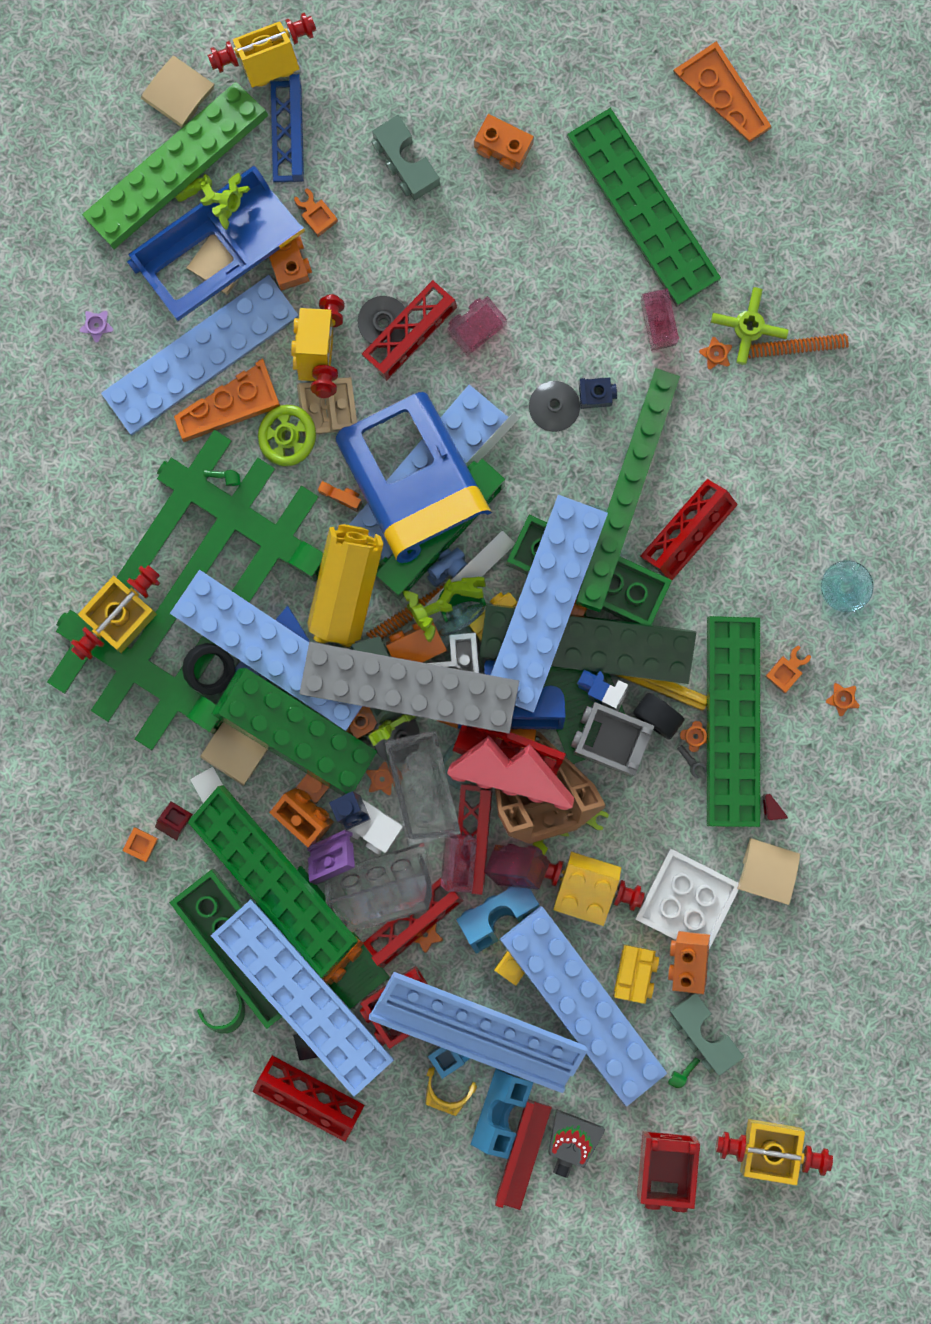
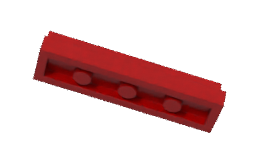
(419, 334)
(693, 531)
(509, 745)
(482, 829)
(416, 928)
(305, 1103)
(523, 1155)

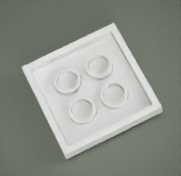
(687, 898)

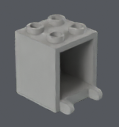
(618, 742)

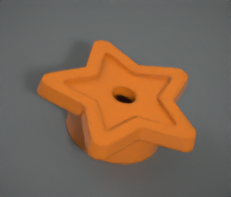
(713, 360)
(839, 692)
(376, 784)
(426, 942)

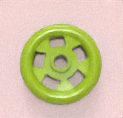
(266, 433)

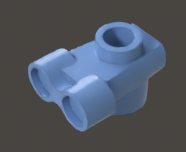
(449, 564)

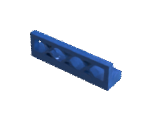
(296, 129)

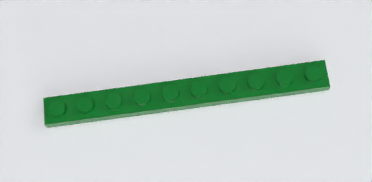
(627, 490)

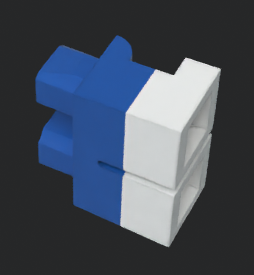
(602, 692)

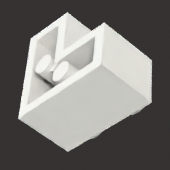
(463, 653)
(379, 831)

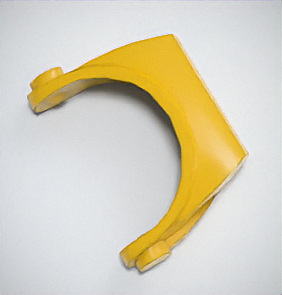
(449, 1107)

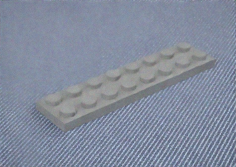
(409, 687)

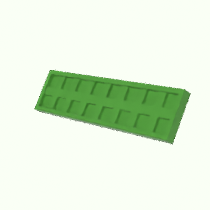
(175, 165)

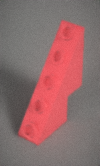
(521, 774)

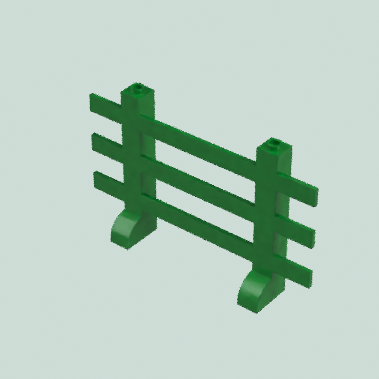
(232, 515)

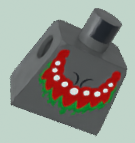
(572, 1141)

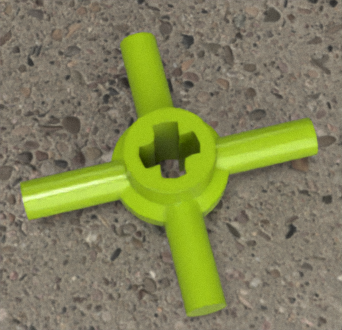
(758, 324)

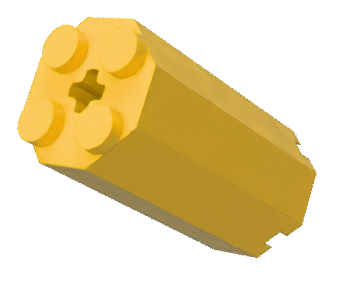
(344, 585)

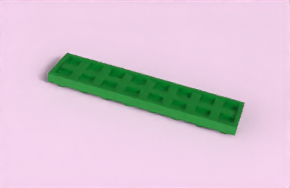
(643, 207)
(733, 721)
(272, 881)

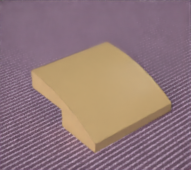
(177, 91)
(210, 260)
(339, 406)
(233, 753)
(769, 871)

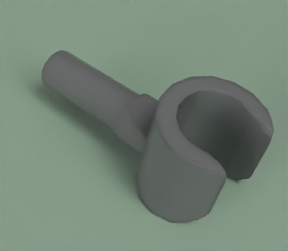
(691, 761)

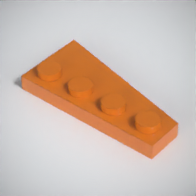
(721, 88)
(237, 401)

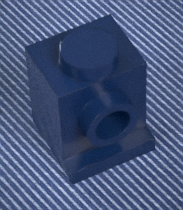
(589, 399)
(349, 810)

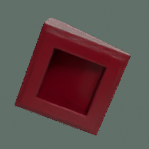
(772, 810)
(173, 820)

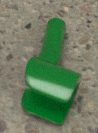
(231, 477)
(679, 1080)

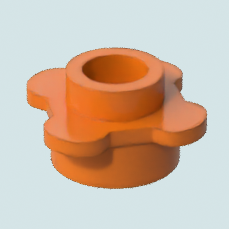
(687, 735)

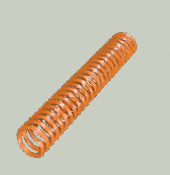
(797, 343)
(400, 614)

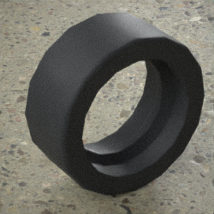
(192, 657)

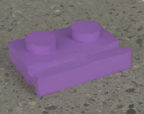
(330, 857)

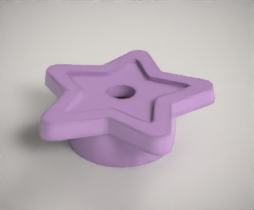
(91, 319)

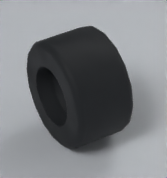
(659, 714)

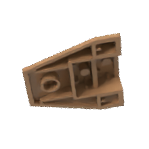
(539, 821)

